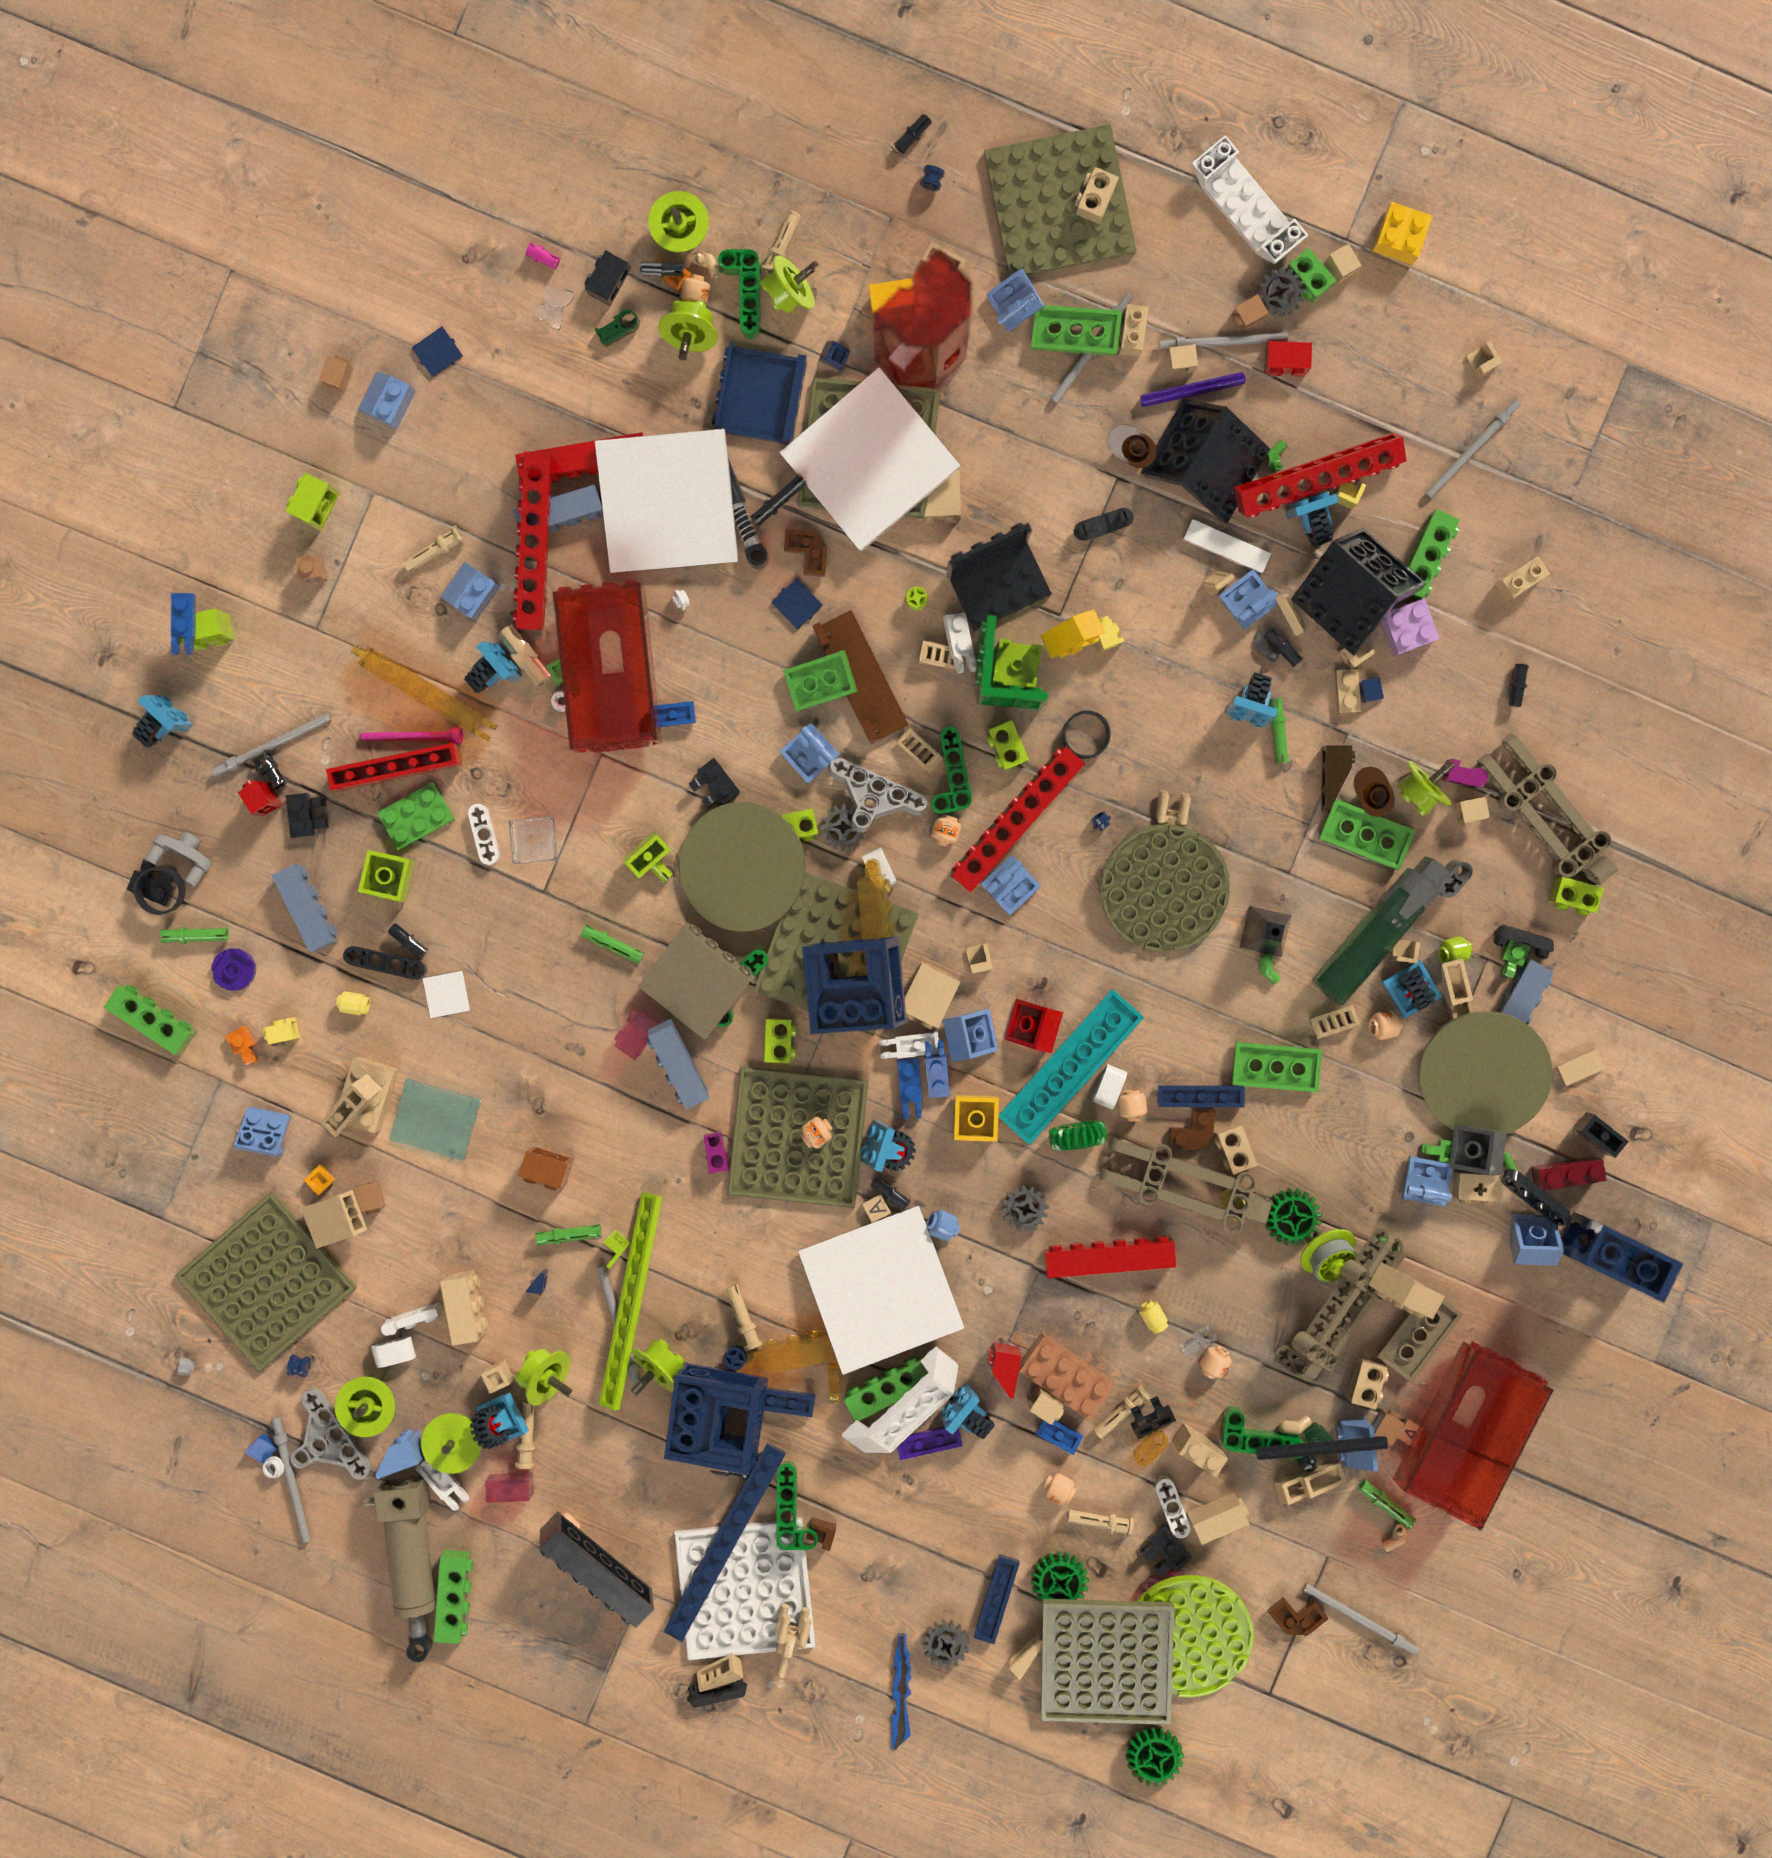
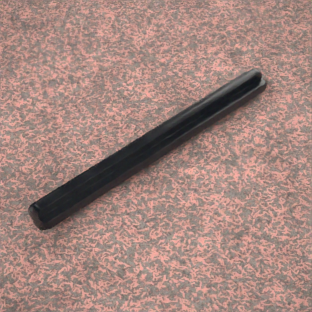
(1322, 1448)

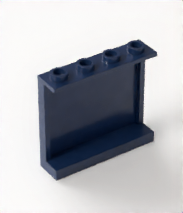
(759, 394)

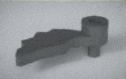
(1263, 648)

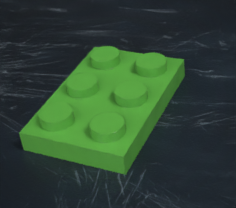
(820, 681)
(416, 816)

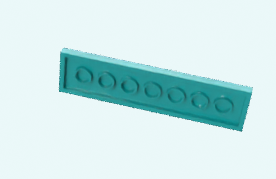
(1070, 1066)

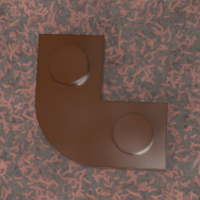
(812, 546)
(1199, 1133)
(1299, 1623)

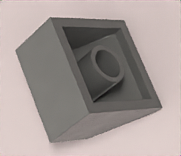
(1478, 1150)

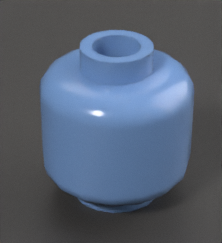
(942, 1225)

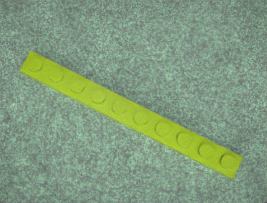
(630, 1301)

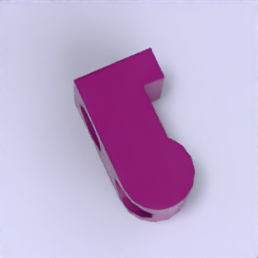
(1465, 776)
(716, 1153)

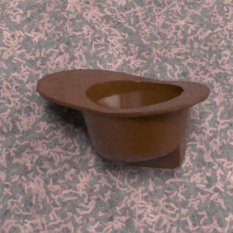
(1131, 446)
(1374, 791)

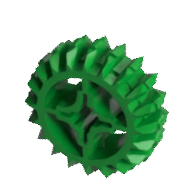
(1077, 1135)
(1302, 1216)
(1066, 1575)
(1136, 1763)

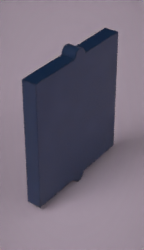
(437, 351)
(797, 603)

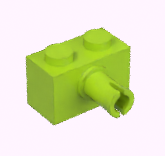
(648, 856)

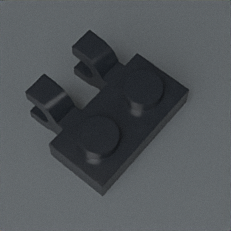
(718, 781)
(300, 814)
(154, 889)
(1152, 1422)
(1172, 1550)

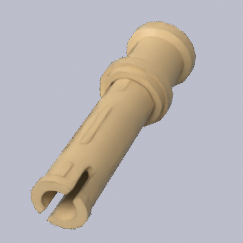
(782, 241)
(442, 544)
(746, 1327)
(1138, 1398)
(525, 1445)
(1113, 1523)

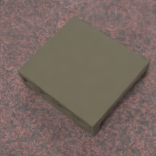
(696, 980)

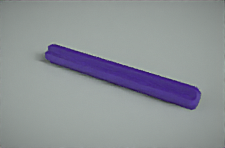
(1193, 389)

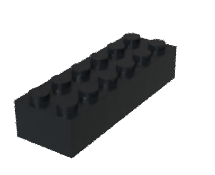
(596, 1570)

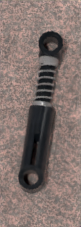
(751, 541)

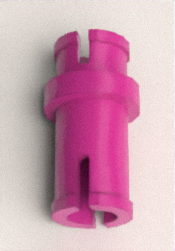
(538, 253)

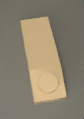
(351, 1105)

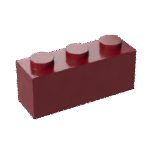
(1569, 1173)

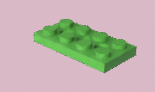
(1084, 342)
(1353, 841)
(1285, 1079)

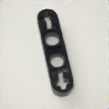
(385, 960)
(1536, 1197)

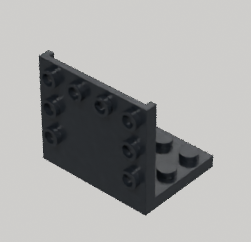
(1208, 455)
(997, 576)
(1355, 588)

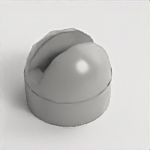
(185, 1366)

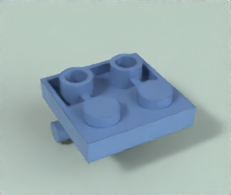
(1015, 300)
(1248, 599)
(809, 753)
(1010, 885)
(262, 1132)
(1427, 1181)

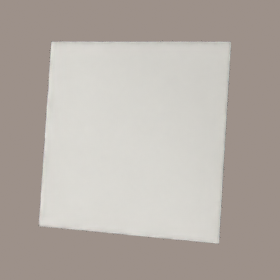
(446, 994)

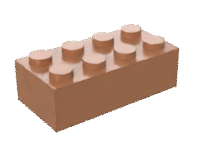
(1066, 1376)

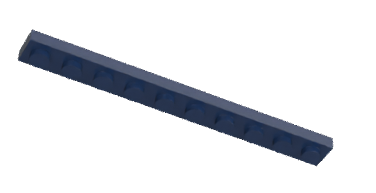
(724, 1542)

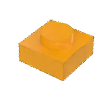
(319, 1179)

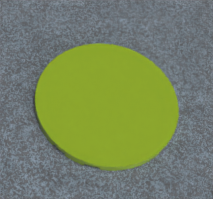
(1209, 1633)

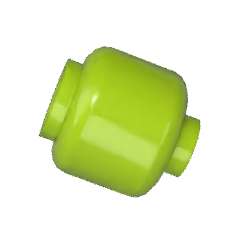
(1454, 949)

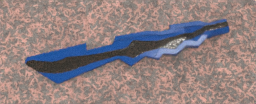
(901, 1691)

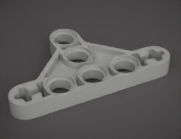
(883, 799)
(333, 1447)

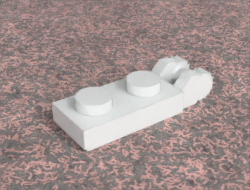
(959, 641)
(911, 1045)
(411, 1318)
(442, 1484)

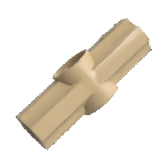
(524, 655)

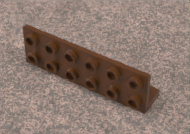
(874, 702)

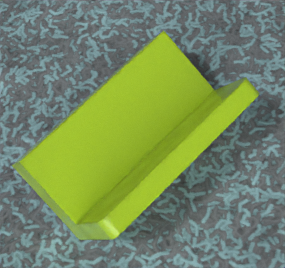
(617, 1243)

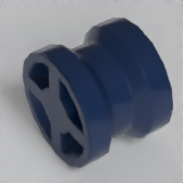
(932, 177)
(733, 1361)
(298, 1366)

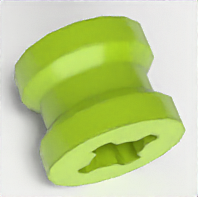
(916, 594)

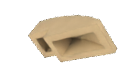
(1456, 988)
(1309, 1484)

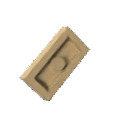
(1348, 691)

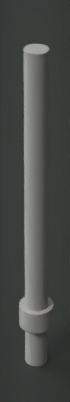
(1223, 341)
(1085, 357)
(1500, 419)
(234, 762)
(633, 1367)
(280, 1439)
(1396, 1639)

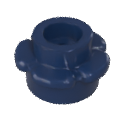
(1101, 821)

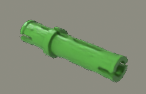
(1279, 731)
(186, 935)
(612, 944)
(564, 1235)
(1367, 1489)

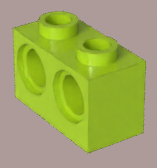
(1012, 744)
(796, 818)
(1576, 892)
(772, 1040)

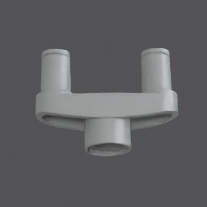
(185, 847)

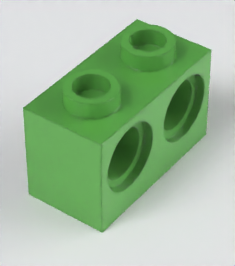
(1315, 273)

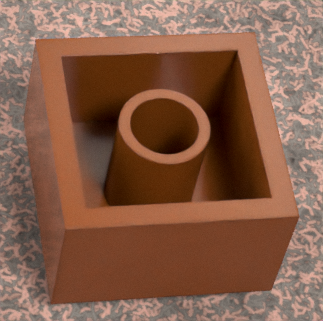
(546, 1168)

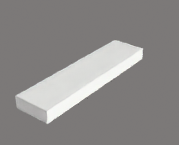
(1226, 546)

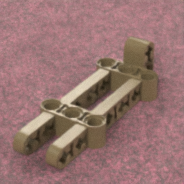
(1593, 867)
(1255, 1206)
(1316, 1352)

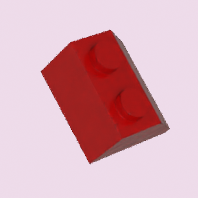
(1033, 1026)
(1005, 1365)

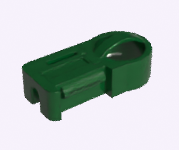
(615, 331)

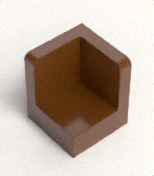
(825, 1530)

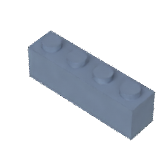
(569, 509)
(305, 907)
(1526, 990)
(678, 1064)

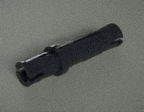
(778, 500)

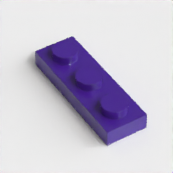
(929, 1442)

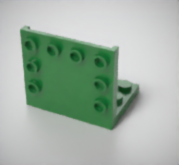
(1002, 697)

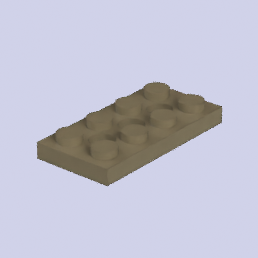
(1421, 1349)

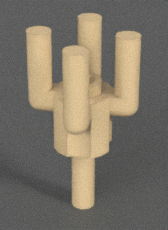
(1172, 816)
(790, 1637)

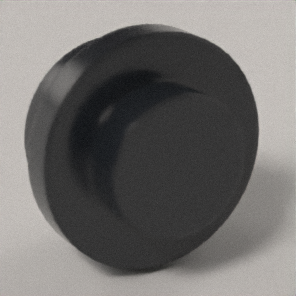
(1308, 1463)

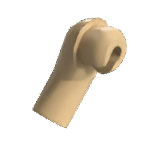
(707, 261)
(1293, 1427)
(1398, 1538)

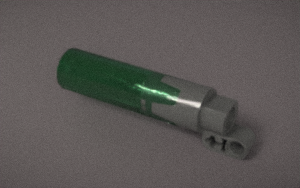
(1387, 925)

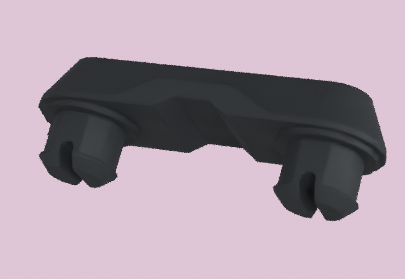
(1103, 524)
(1543, 944)
(735, 1690)

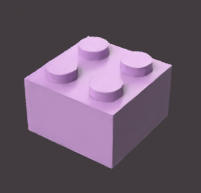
(1409, 627)

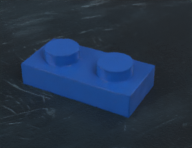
(677, 714)
(1060, 1435)

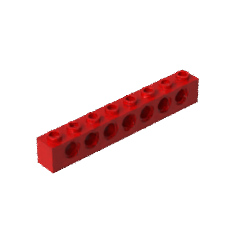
(1393, 455)
(522, 618)
(1071, 764)

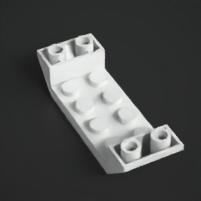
(1246, 203)
(910, 1410)

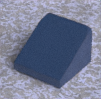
(834, 355)
(1371, 690)
(539, 1284)

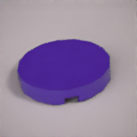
(233, 969)

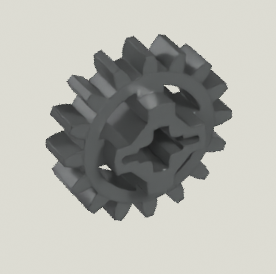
(1278, 284)
(842, 837)
(1028, 1199)
(954, 1638)

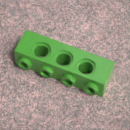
(1447, 527)
(120, 1003)
(861, 1409)
(445, 1629)

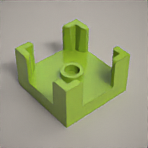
(1016, 664)

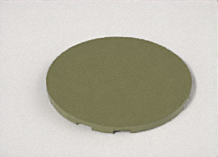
(742, 866)
(1164, 888)
(1485, 1072)

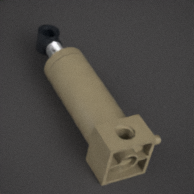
(402, 1509)

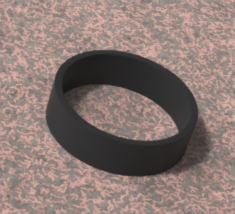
(1098, 716)
(139, 897)

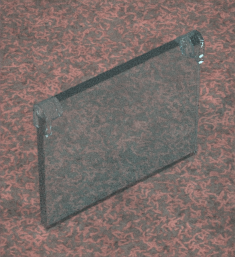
(435, 1119)

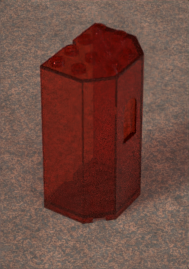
(925, 327)
(610, 708)
(1467, 1467)

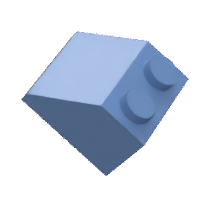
(386, 400)
(470, 591)
(970, 1035)
(1535, 1240)
(1357, 1428)
(402, 1453)

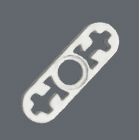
(483, 850)
(1172, 1523)

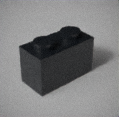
(607, 278)
(1600, 1135)

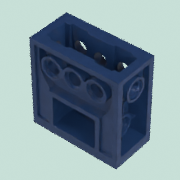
(858, 1001)
(1621, 1257)
(700, 1415)

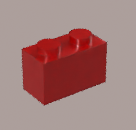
(1288, 358)
(259, 798)

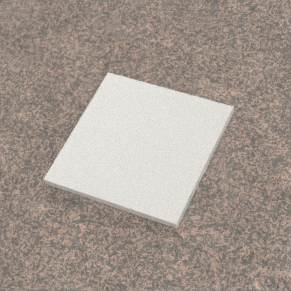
(870, 459)
(667, 500)
(881, 1290)
(748, 1593)

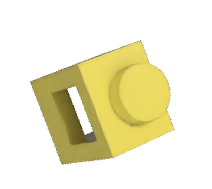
(1110, 637)
(281, 1031)

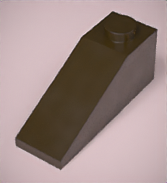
(1336, 765)

